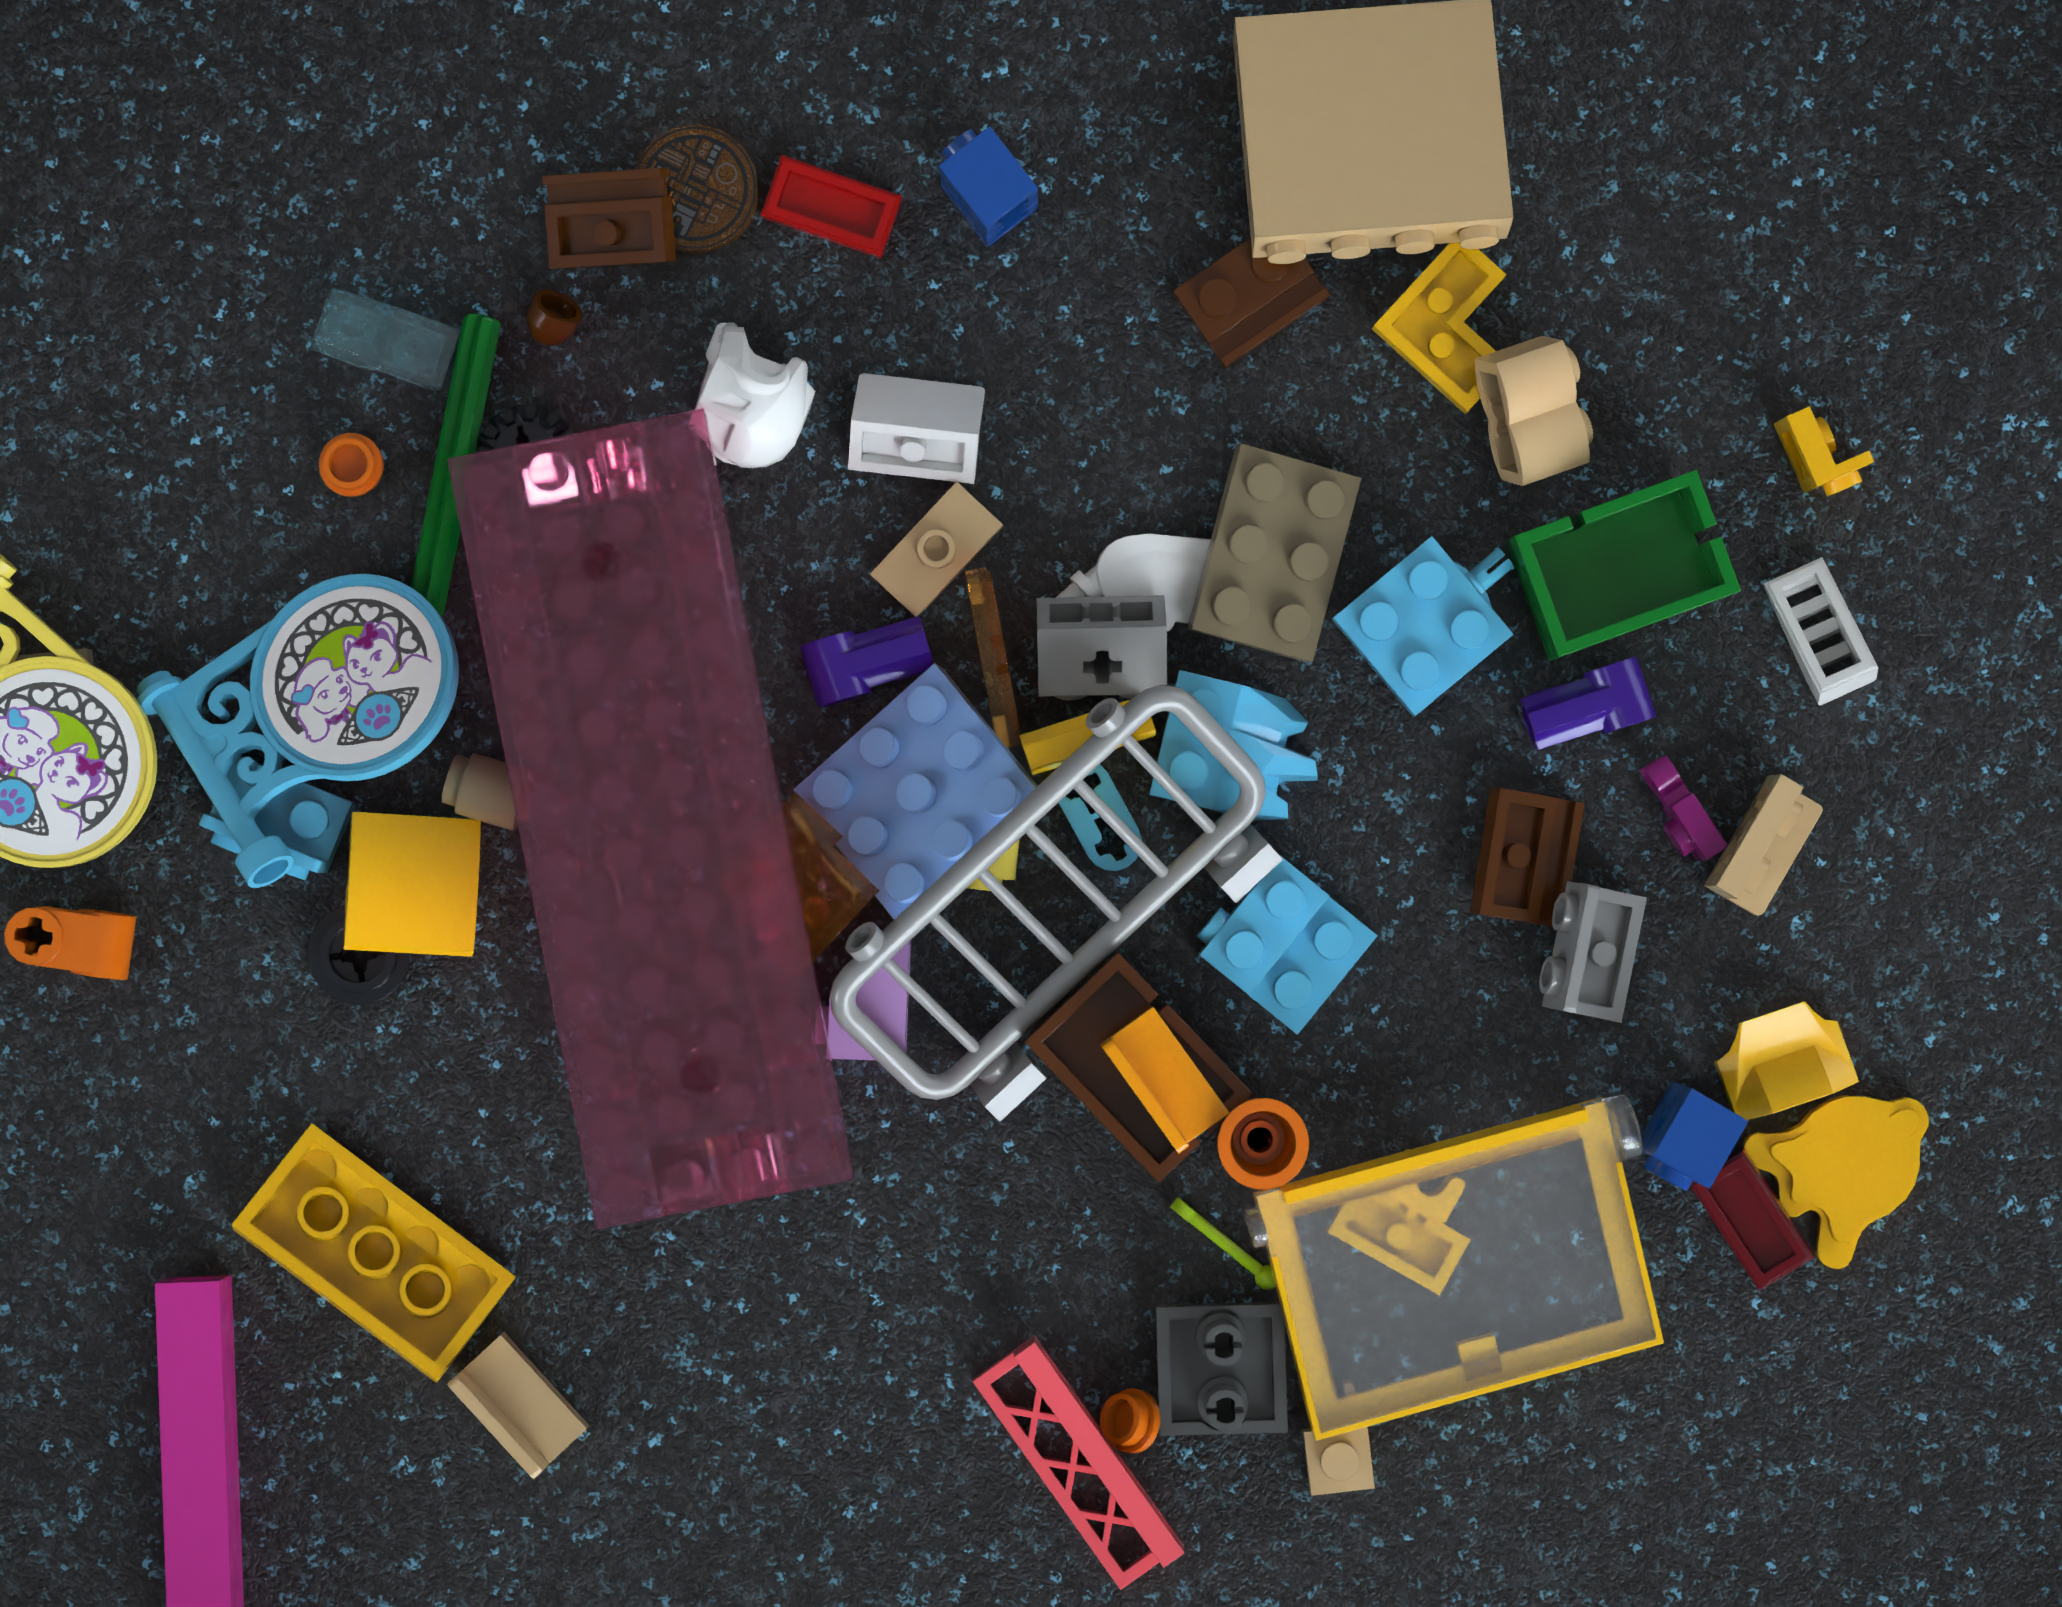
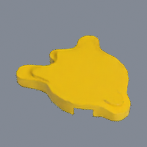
(1847, 1163)

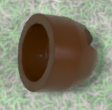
(552, 317)

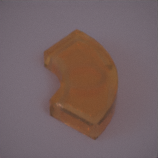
(993, 656)

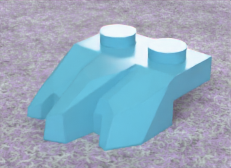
(1257, 724)

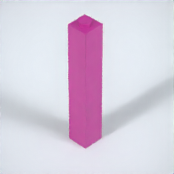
(199, 1441)

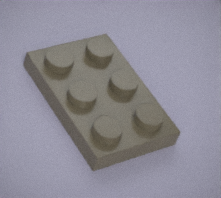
(1274, 553)

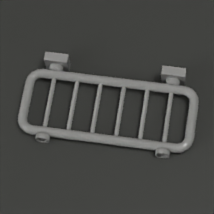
(998, 1065)

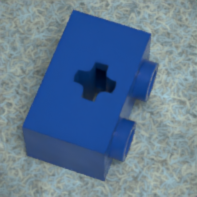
(987, 184)
(1689, 1137)

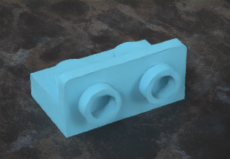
(302, 816)

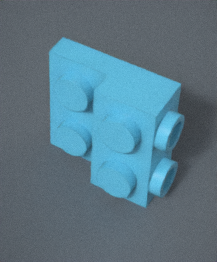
(1285, 944)

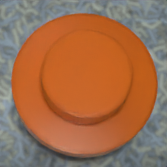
(351, 464)
(1130, 1420)

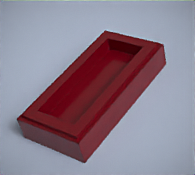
(1753, 1221)

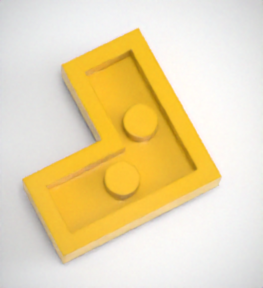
(1429, 322)

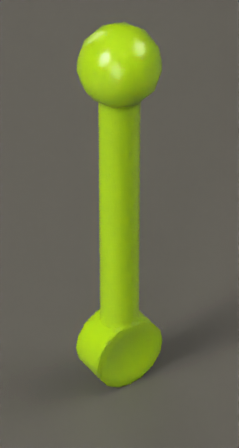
(1263, 1274)

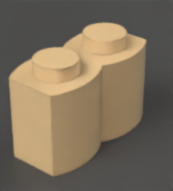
(1533, 410)

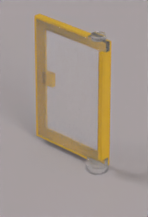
(1460, 1265)

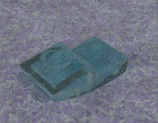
(385, 339)

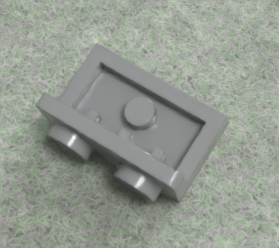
(1592, 951)

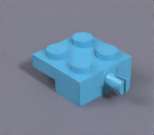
(1426, 623)

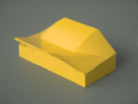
(1784, 1062)

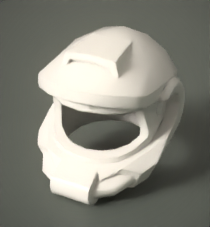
(752, 402)

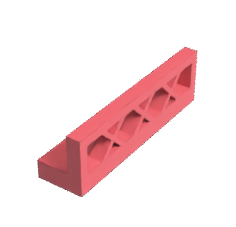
(1097, 1450)

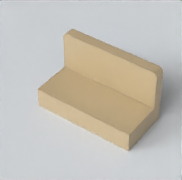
(518, 1405)

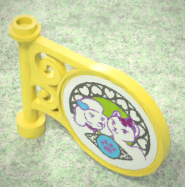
(71, 749)

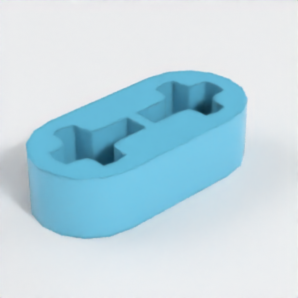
(1087, 830)

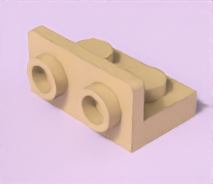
(1764, 845)

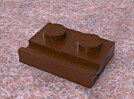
(609, 218)
(1247, 300)
(1525, 855)

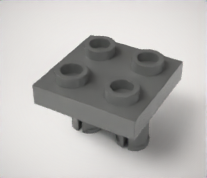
(1221, 1368)

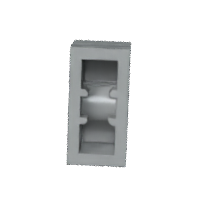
(1123, 626)

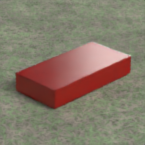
(831, 206)

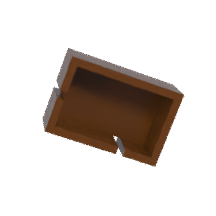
(1072, 1049)

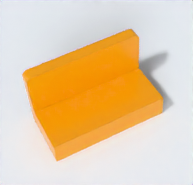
(1164, 1078)

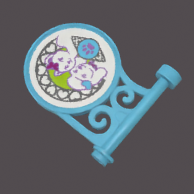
(341, 688)

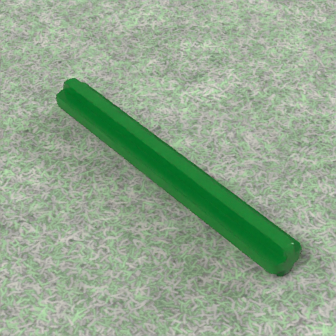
(457, 438)

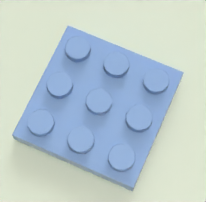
(916, 788)

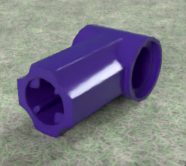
(852, 664)
(1600, 701)

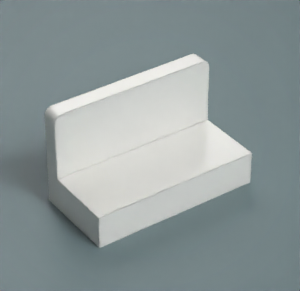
(916, 428)

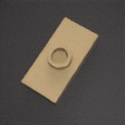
(936, 550)

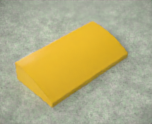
(373, 1252)

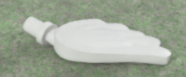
(1147, 568)

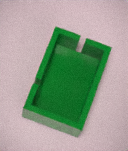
(1622, 565)

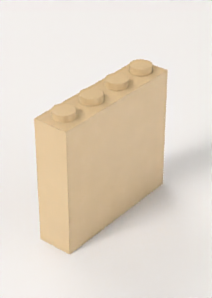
(1372, 130)

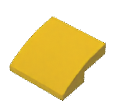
(1053, 744)
(412, 884)

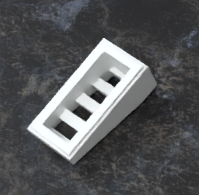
(1840, 683)

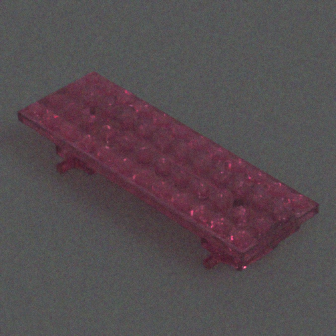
(651, 819)

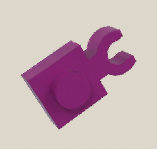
(1689, 824)

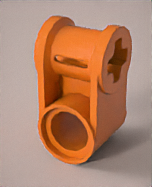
(83, 940)

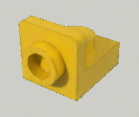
(1809, 450)

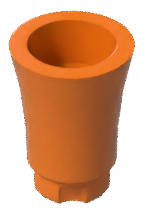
(1284, 1148)

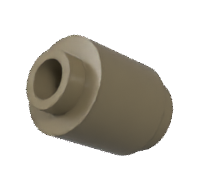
(480, 790)

